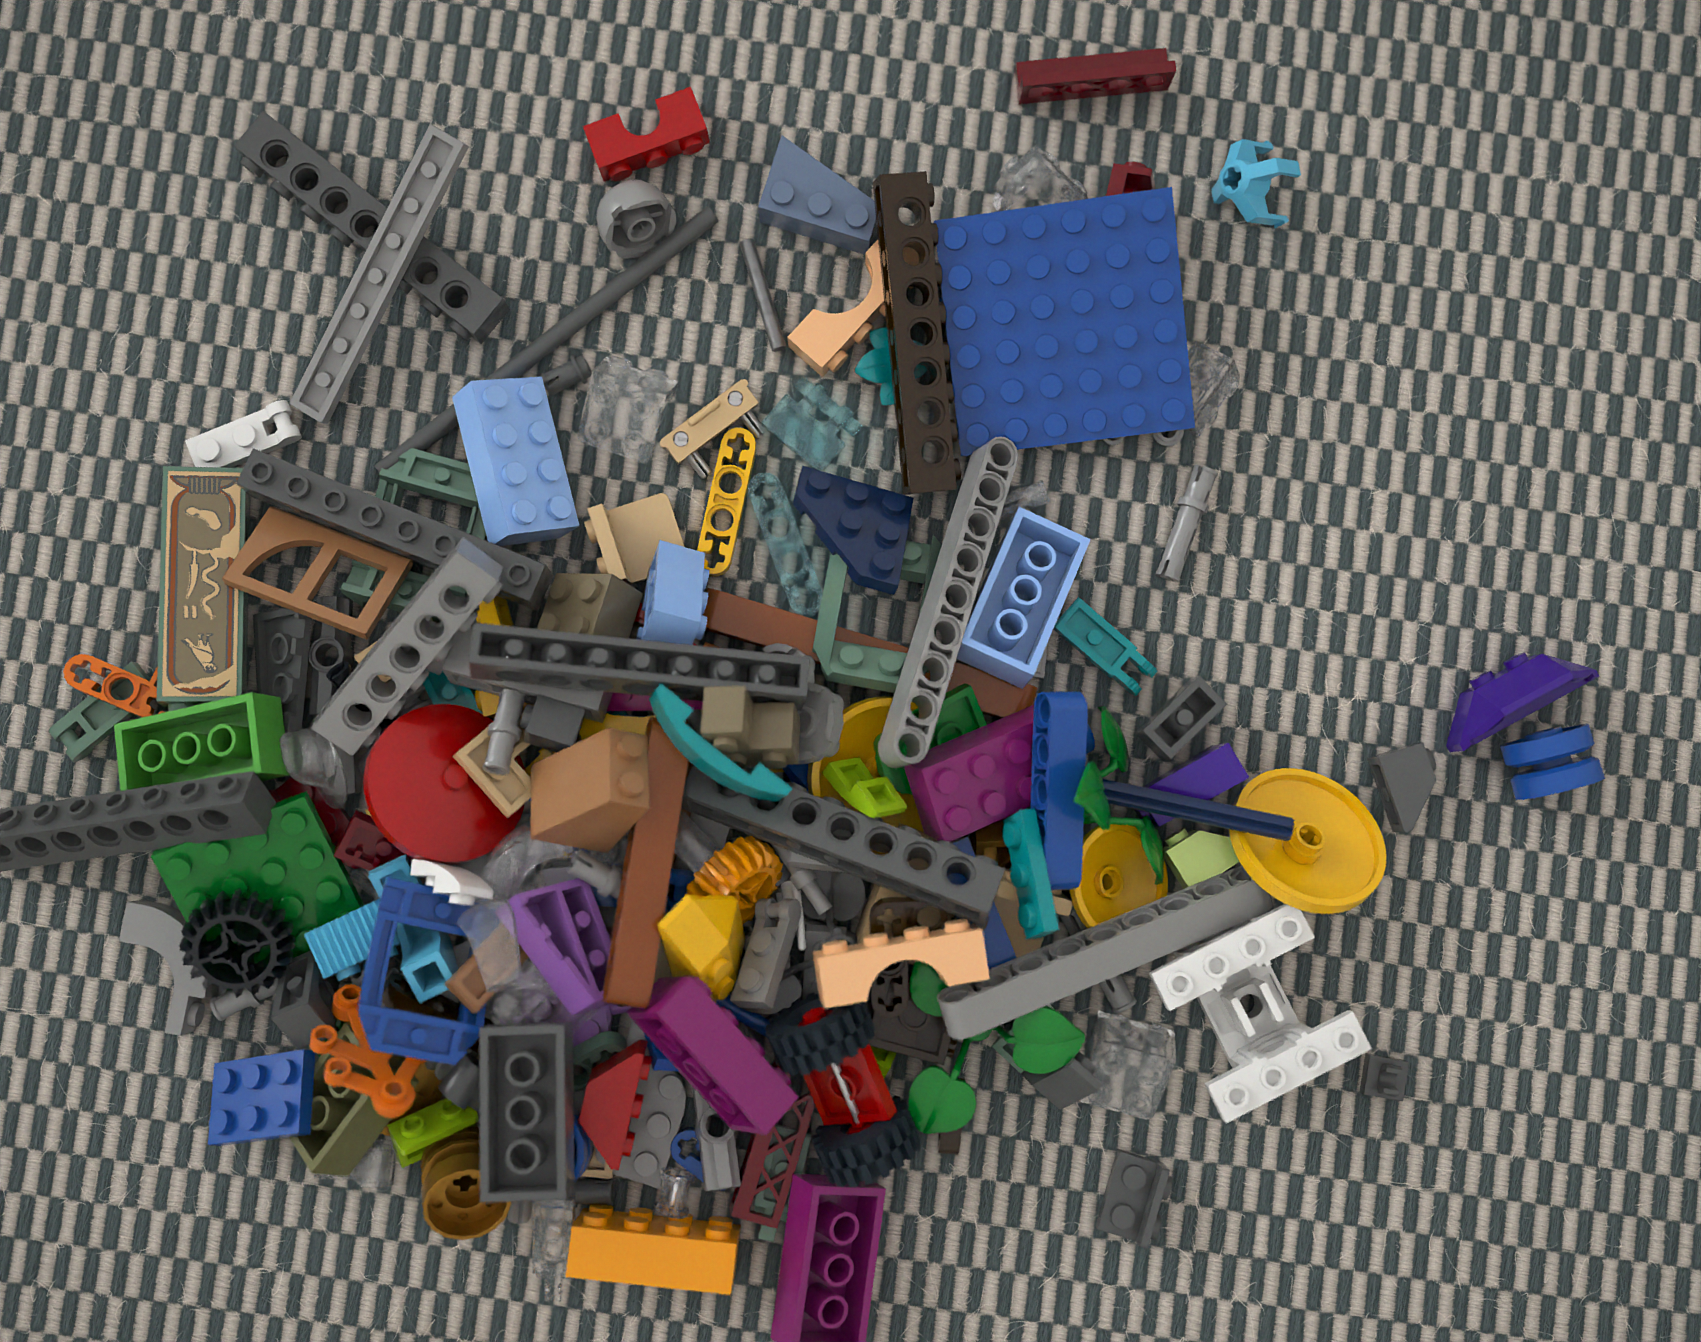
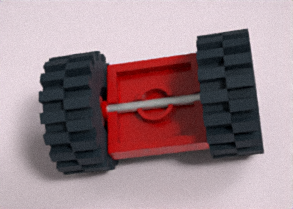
(863, 1125)

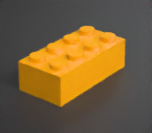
(654, 1249)

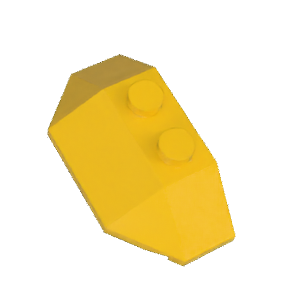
(705, 941)

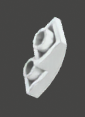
(453, 881)

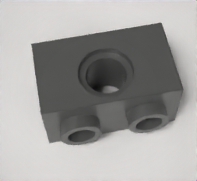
(1181, 718)
(303, 1000)

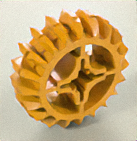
(740, 869)

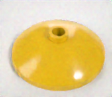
(1126, 875)

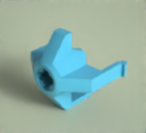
(1249, 181)

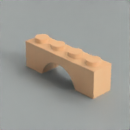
(825, 337)
(848, 971)

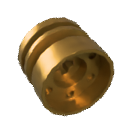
(453, 1188)

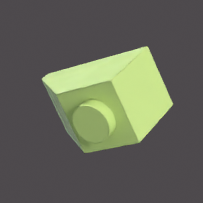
(1198, 855)

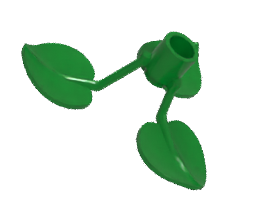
(1093, 800)
(941, 1101)

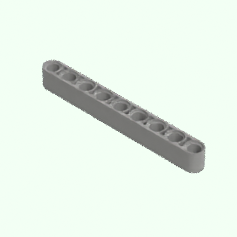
(936, 611)
(1102, 952)

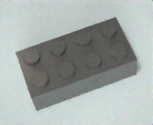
(526, 1112)

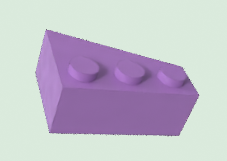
(565, 941)

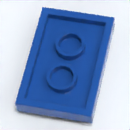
(262, 1098)

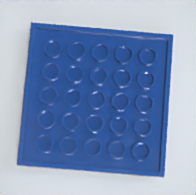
(1066, 321)

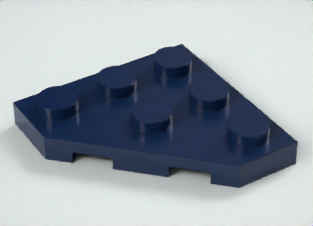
(858, 524)

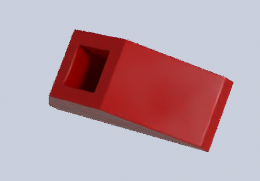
(613, 1100)

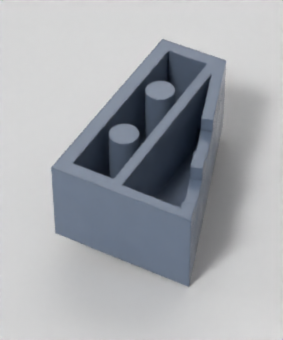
(816, 201)

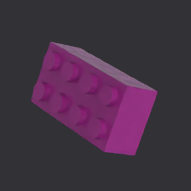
(975, 777)
(714, 1054)
(827, 1261)

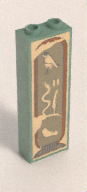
(200, 616)

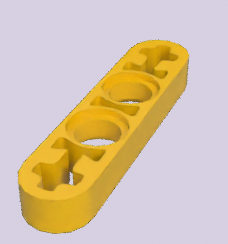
(722, 501)

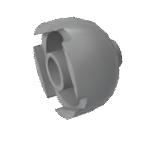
(634, 218)

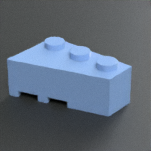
(675, 596)

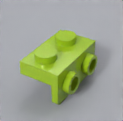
(427, 1126)

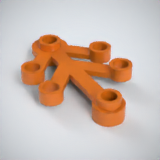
(345, 1009)

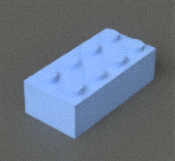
(515, 460)
(1021, 597)

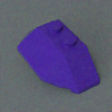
(1512, 695)

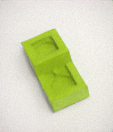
(859, 788)

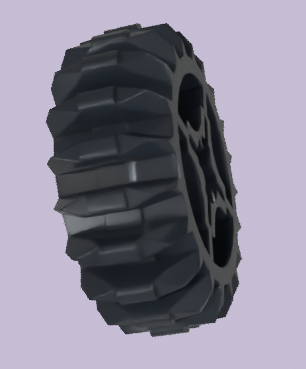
(228, 962)

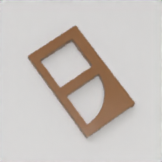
(283, 530)

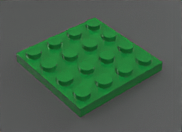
(287, 863)

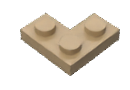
(505, 791)

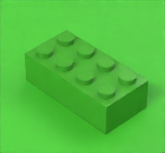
(202, 742)

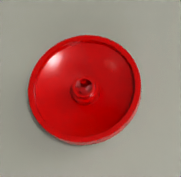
(424, 795)

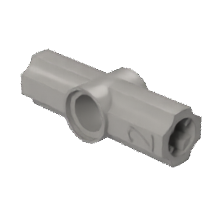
(717, 1154)

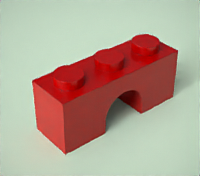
(678, 132)

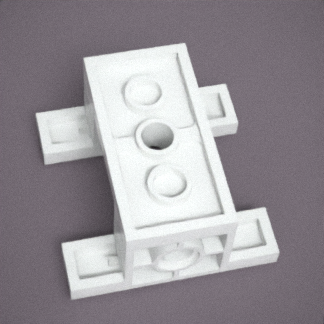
(1268, 1045)

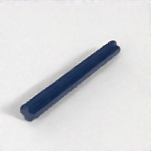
(1199, 810)

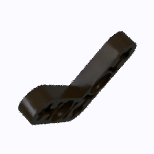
(907, 910)

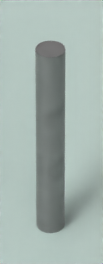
(762, 295)

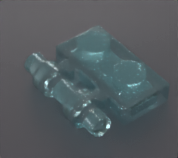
(803, 432)

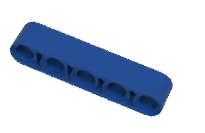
(1055, 778)

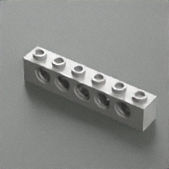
(463, 567)

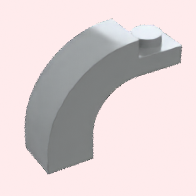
(160, 929)

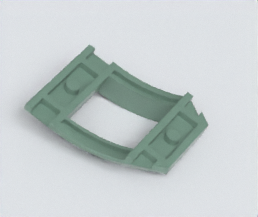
(429, 476)
(858, 663)

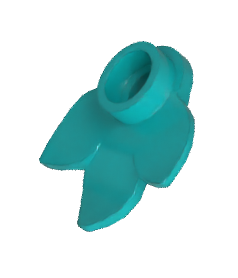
(876, 365)

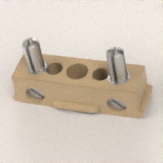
(709, 423)

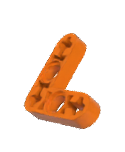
(136, 704)

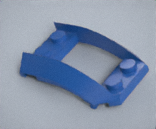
(404, 1031)

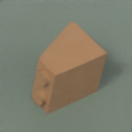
(591, 791)

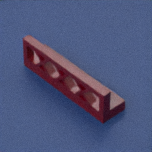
(1093, 76)
(753, 1162)

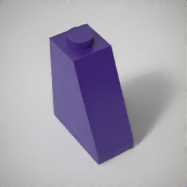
(1199, 777)

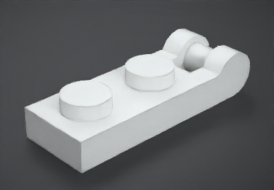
(234, 441)

